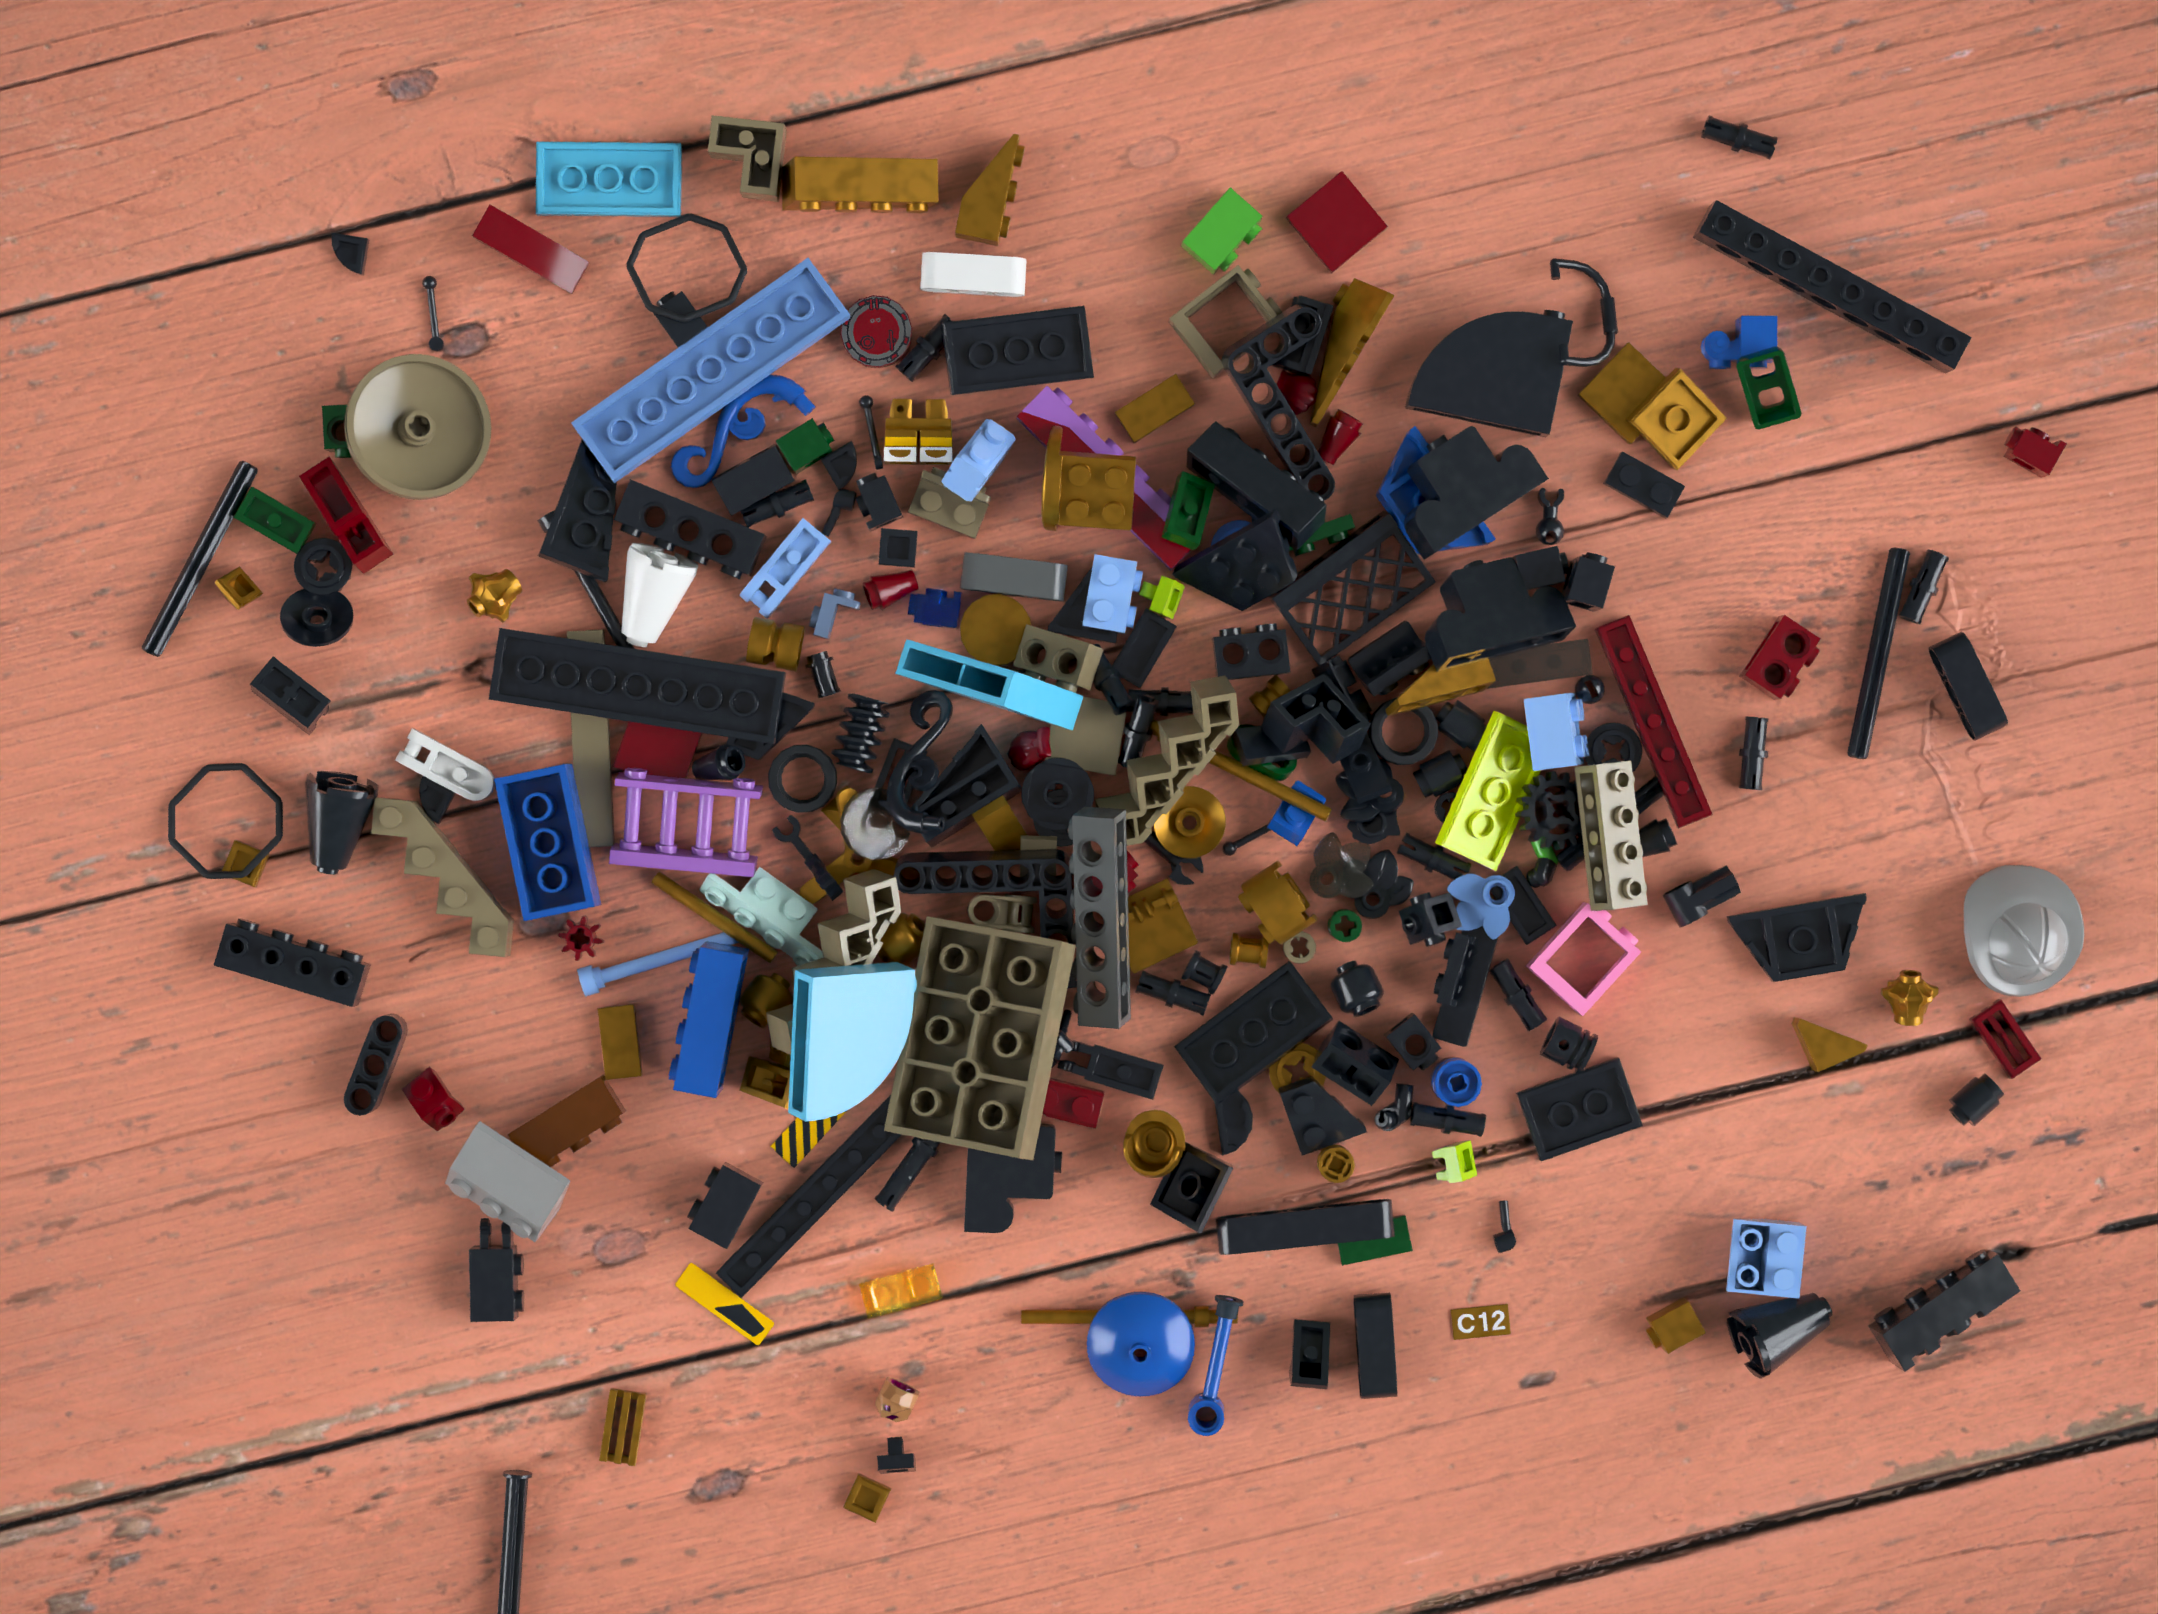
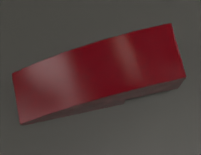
(530, 249)
(346, 515)

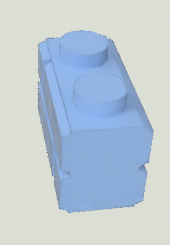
(978, 460)

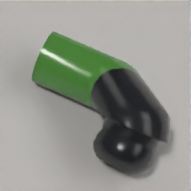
(1544, 868)

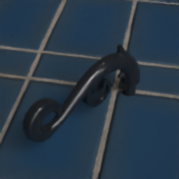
(914, 760)

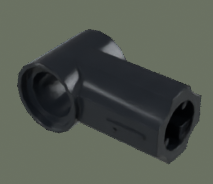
(1693, 899)

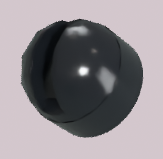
(1583, 692)

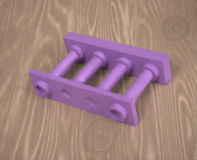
(701, 857)

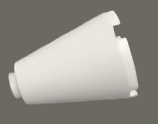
(652, 591)

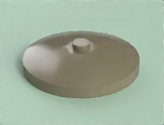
(417, 427)

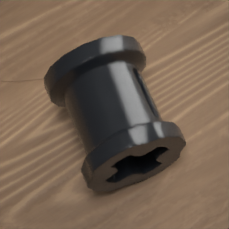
(1204, 972)

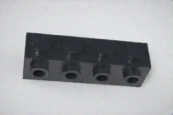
(1255, 483)
(291, 963)

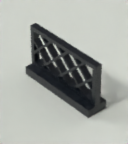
(1334, 562)

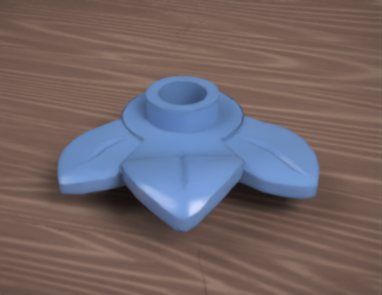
(1476, 905)

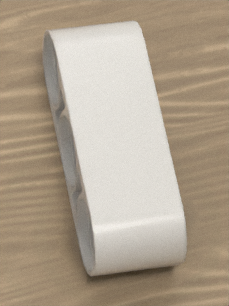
(973, 274)

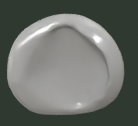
(2022, 929)

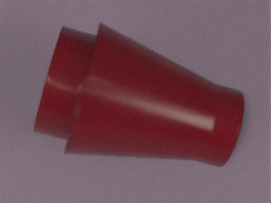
(1338, 436)
(889, 588)

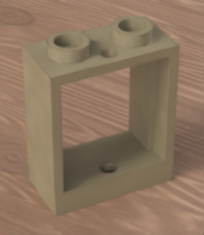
(1192, 338)

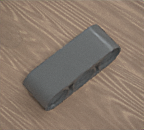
(1013, 576)

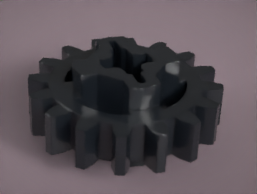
(1539, 803)

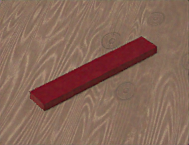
(1653, 722)

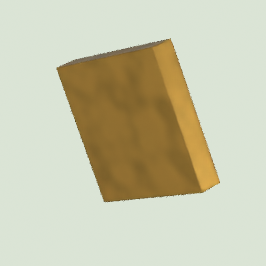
(1621, 389)
(1676, 418)

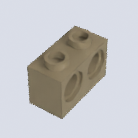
(1059, 654)

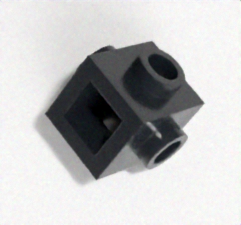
(1429, 918)

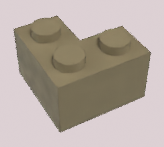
(755, 144)

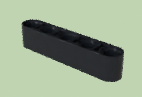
(1305, 1226)

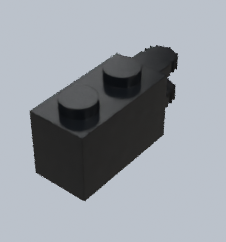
(495, 1277)

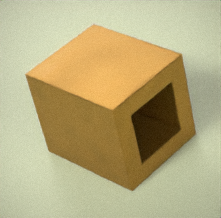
(1674, 1326)

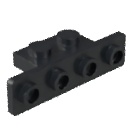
(1462, 984)

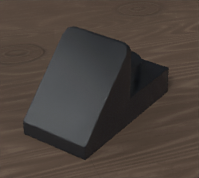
(1310, 1354)

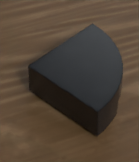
(351, 251)
(841, 464)
(435, 799)

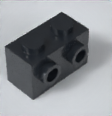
(724, 1205)

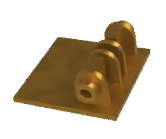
(1156, 926)

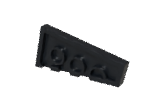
(583, 519)

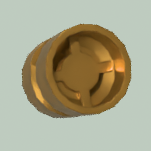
(775, 644)

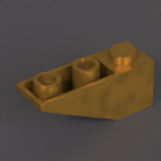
(985, 202)

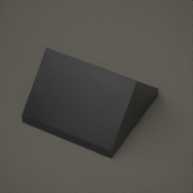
(1192, 1187)

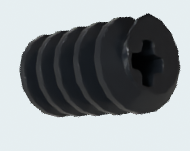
(860, 733)

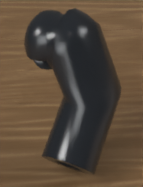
(1398, 1111)

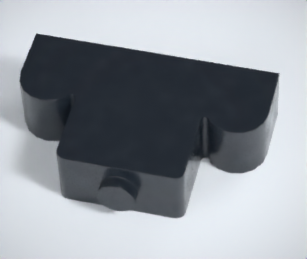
(1465, 487)
(1494, 615)
(997, 1177)

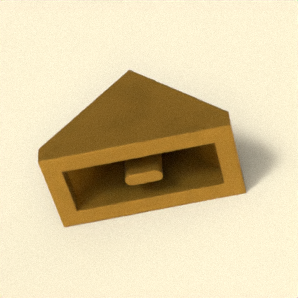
(1823, 1046)
(766, 1081)

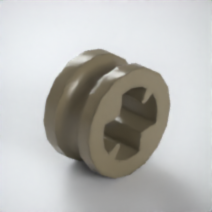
(1310, 945)

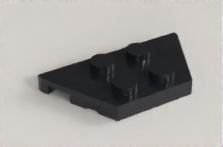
(1242, 565)
(1801, 937)

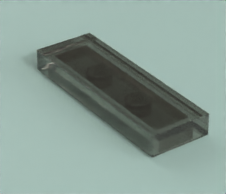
(1542, 664)

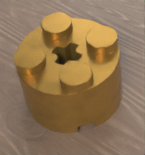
(1277, 904)

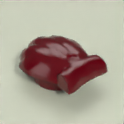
(1298, 391)
(1030, 748)

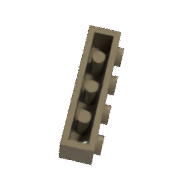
(1611, 836)

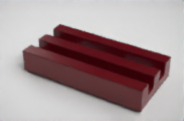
(1987, 1013)

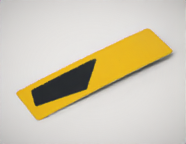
(724, 1304)

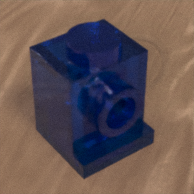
(935, 608)

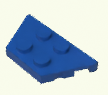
(1401, 495)

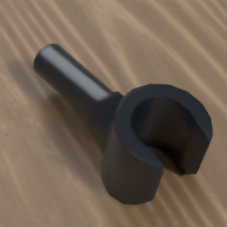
(844, 500)
(1063, 1042)
(1505, 1240)

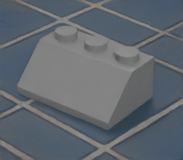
(507, 1182)

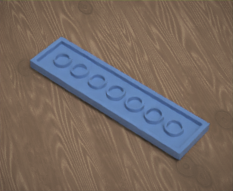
(711, 370)

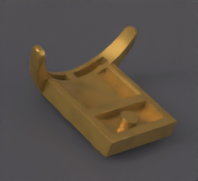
(1086, 488)

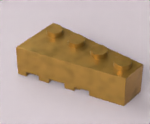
(859, 183)

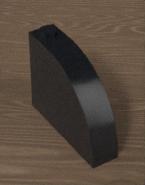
(1496, 372)

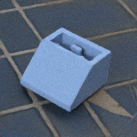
(1555, 731)
(1766, 1257)

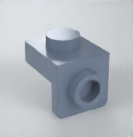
(824, 616)

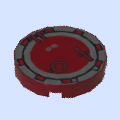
(876, 332)

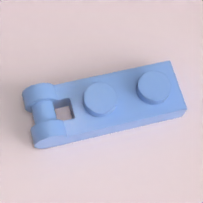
(786, 567)

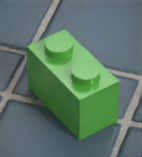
(1222, 232)

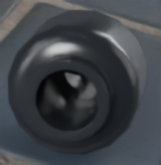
(1357, 988)

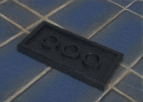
(1017, 350)
(1253, 1032)

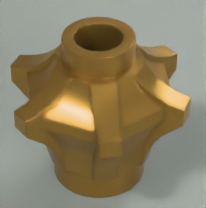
(493, 594)
(1909, 997)

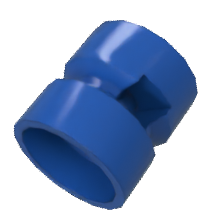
(1456, 1081)

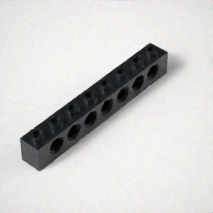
(1832, 287)

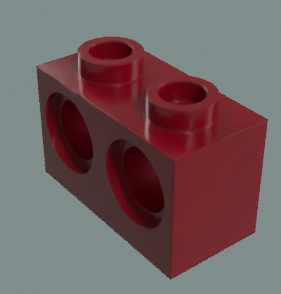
(1773, 652)

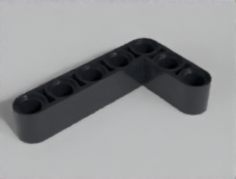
(1275, 402)
(999, 881)

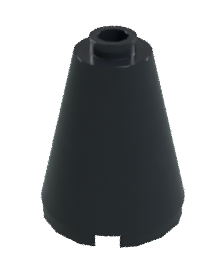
(336, 817)
(1777, 1330)

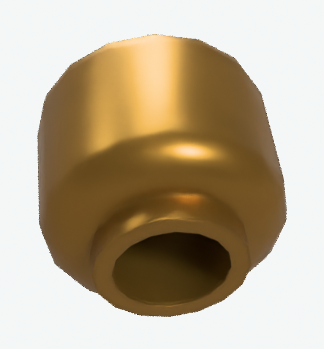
(902, 939)
(763, 996)

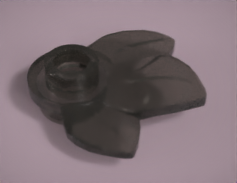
(1346, 866)

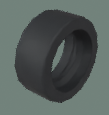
(1403, 758)
(783, 797)

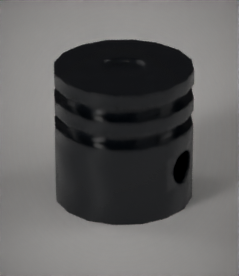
(1574, 1051)

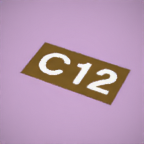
(1480, 1322)

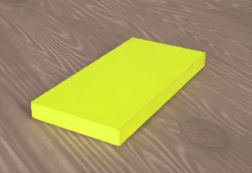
(1486, 803)

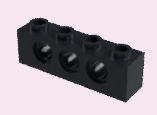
(641, 499)

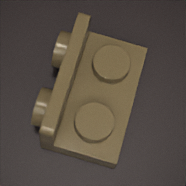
(945, 508)

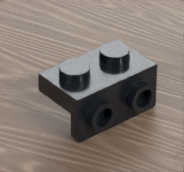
(1390, 659)

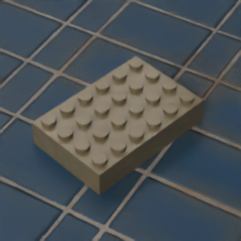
(980, 1038)

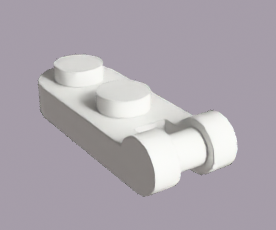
(447, 767)

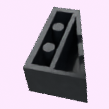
(967, 785)

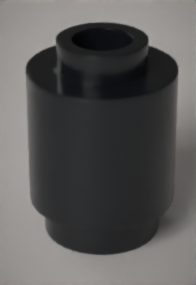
(1461, 724)
(1440, 774)
(1975, 1100)

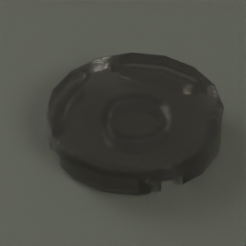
(870, 827)

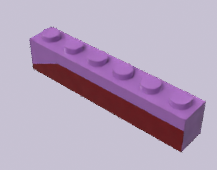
(1079, 435)

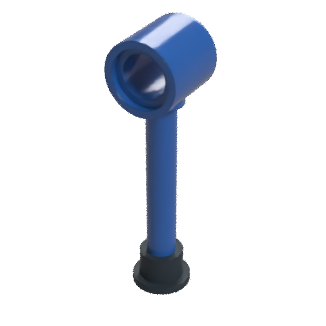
(1227, 1311)

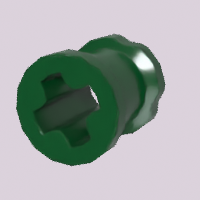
(1353, 932)

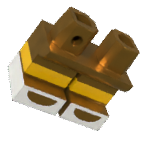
(903, 431)

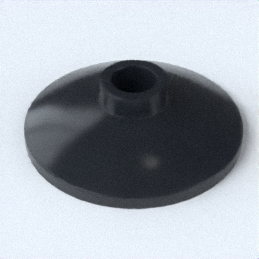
(304, 609)

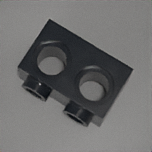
(1588, 582)
(1252, 663)
(1355, 1063)

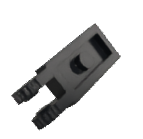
(1116, 1069)

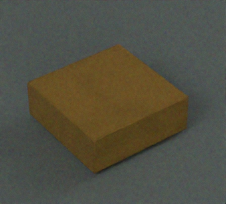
(239, 857)
(867, 1497)

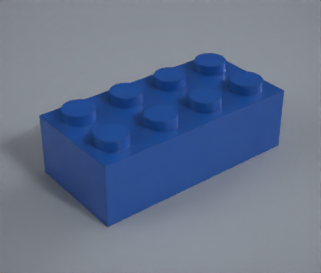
(547, 842)
(710, 1019)

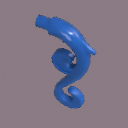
(777, 385)

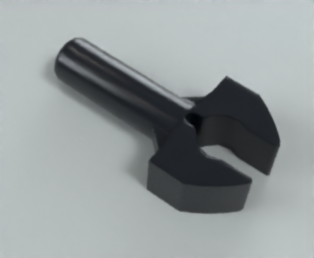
(1176, 875)

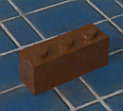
(570, 1122)

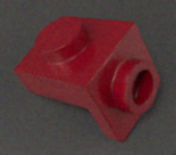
(432, 1100)

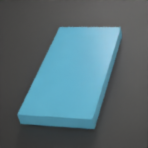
(608, 179)

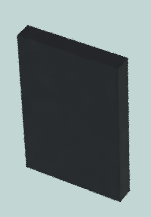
(1579, 1109)

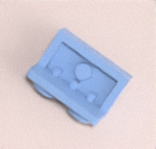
(1111, 594)

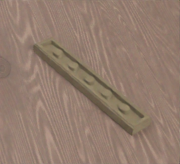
(593, 765)

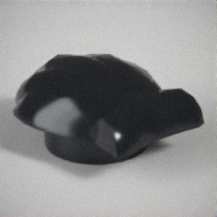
(1375, 829)

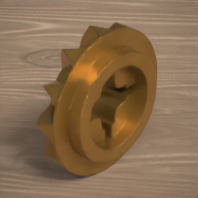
(1281, 1077)

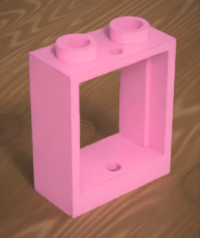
(1557, 984)

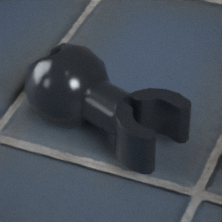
(1550, 524)

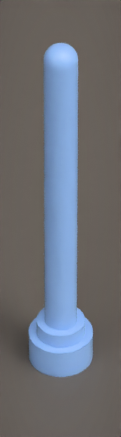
(595, 978)

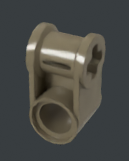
(1006, 912)

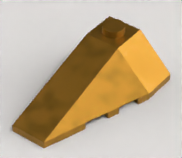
(1352, 325)

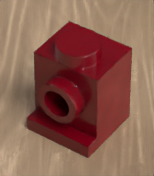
(2033, 450)

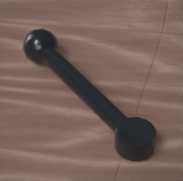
(435, 342)
(866, 403)
(1230, 848)

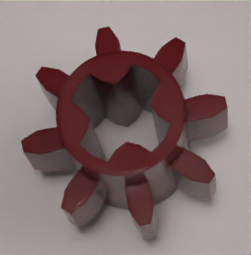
(588, 931)

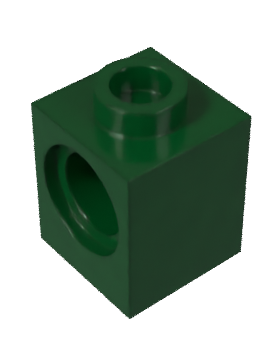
(332, 417)
(805, 445)

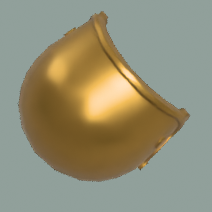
(1154, 1143)

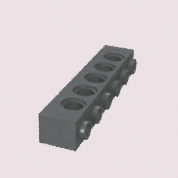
(1107, 829)

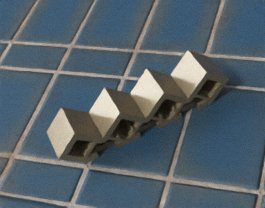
(1186, 749)
(460, 887)
(847, 938)

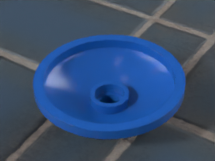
(1144, 1323)

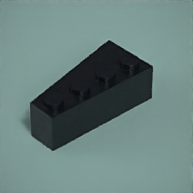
(1943, 1308)

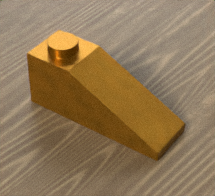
(1444, 685)

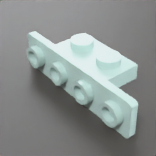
(769, 910)

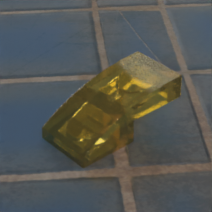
(900, 1290)

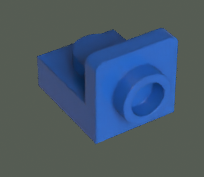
(1291, 821)

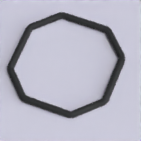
(703, 311)
(190, 785)

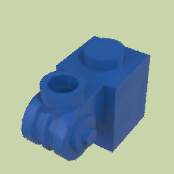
(1751, 336)

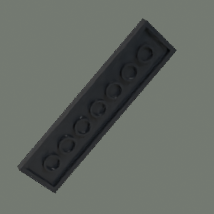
(637, 686)

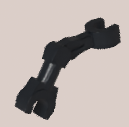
(812, 861)

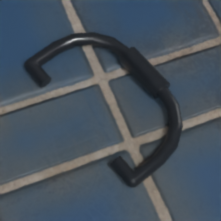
(1607, 309)

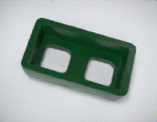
(1752, 385)

